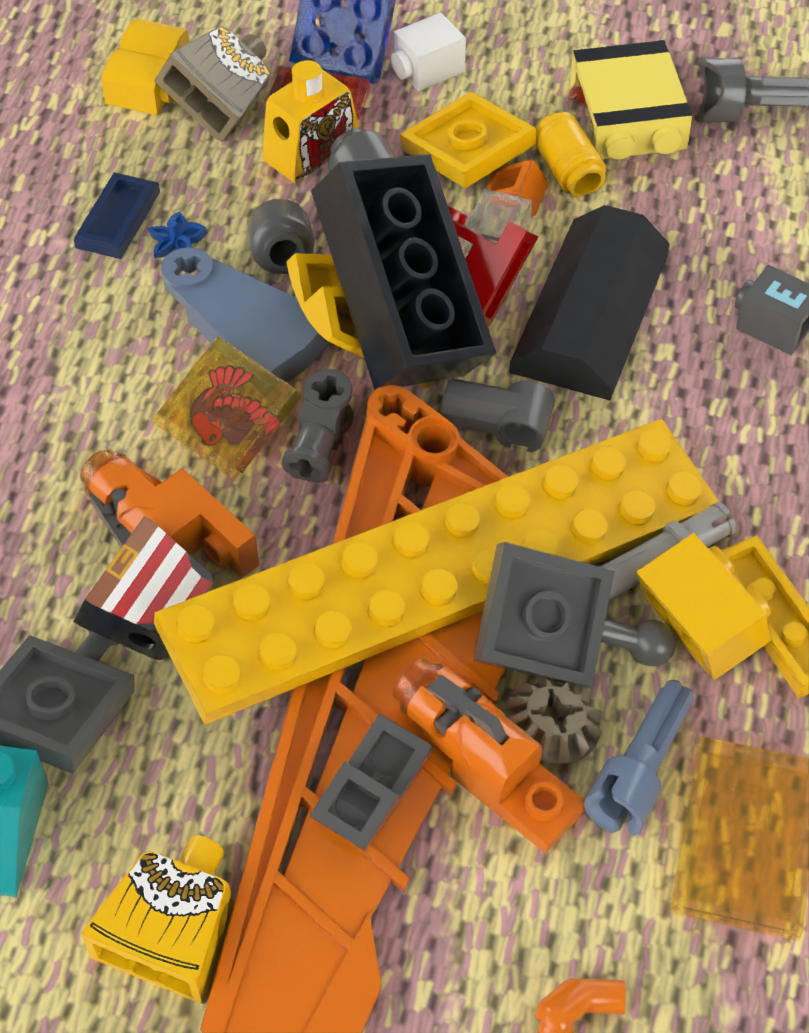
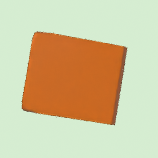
(520, 180)

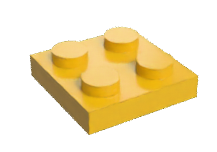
(469, 139)

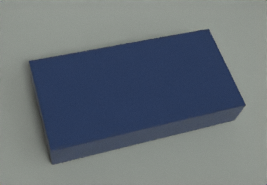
(117, 215)

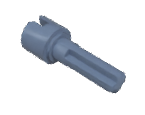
(630, 781)

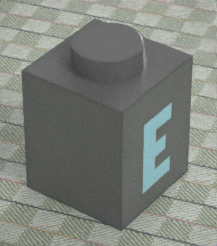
(774, 309)

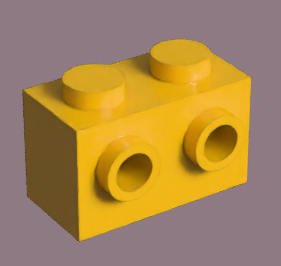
(706, 605)

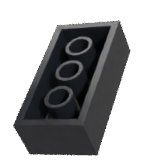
(402, 270)

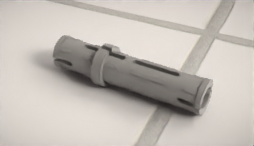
(673, 532)

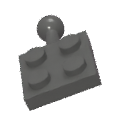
(550, 617)
(60, 699)

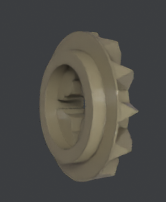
(581, 723)

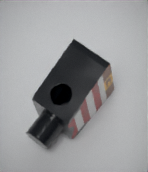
(141, 580)

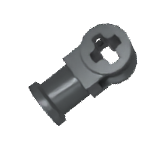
(322, 423)

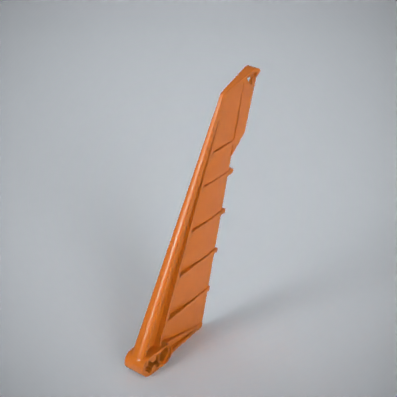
(304, 941)

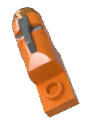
(178, 506)
(488, 753)

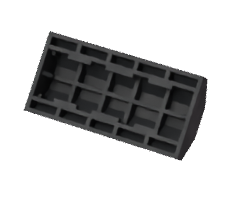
(592, 302)

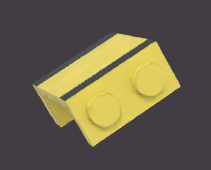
(633, 99)

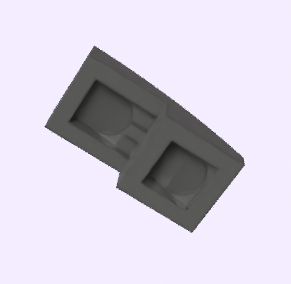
(372, 782)

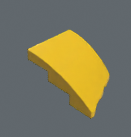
(323, 300)

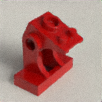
(494, 264)

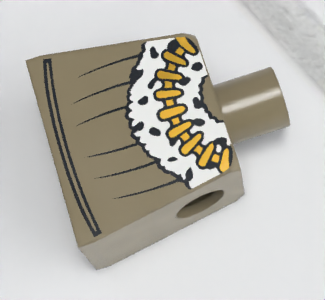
(216, 78)

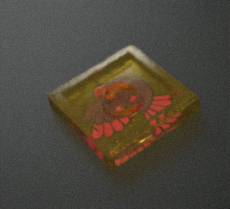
(226, 408)

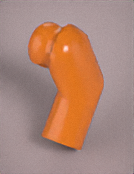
(575, 998)

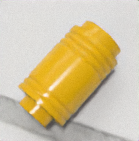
(570, 154)

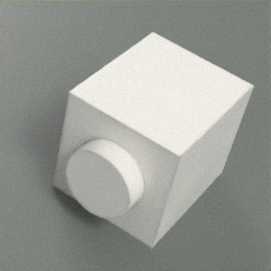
(428, 52)

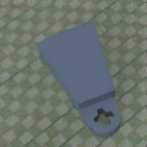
(243, 312)

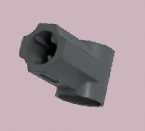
(512, 414)

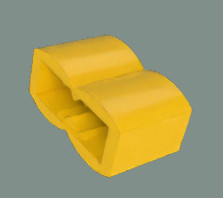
(137, 62)

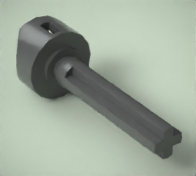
(729, 90)

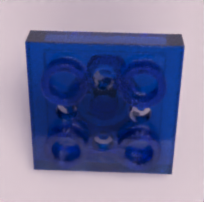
(347, 28)

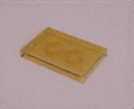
(745, 840)

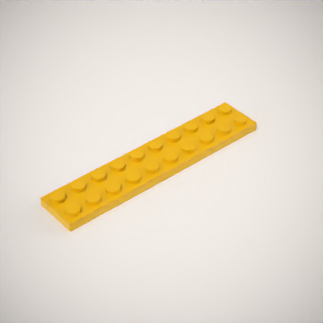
(422, 569)

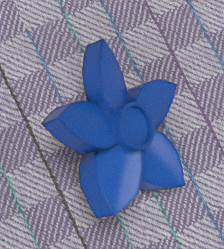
(176, 235)

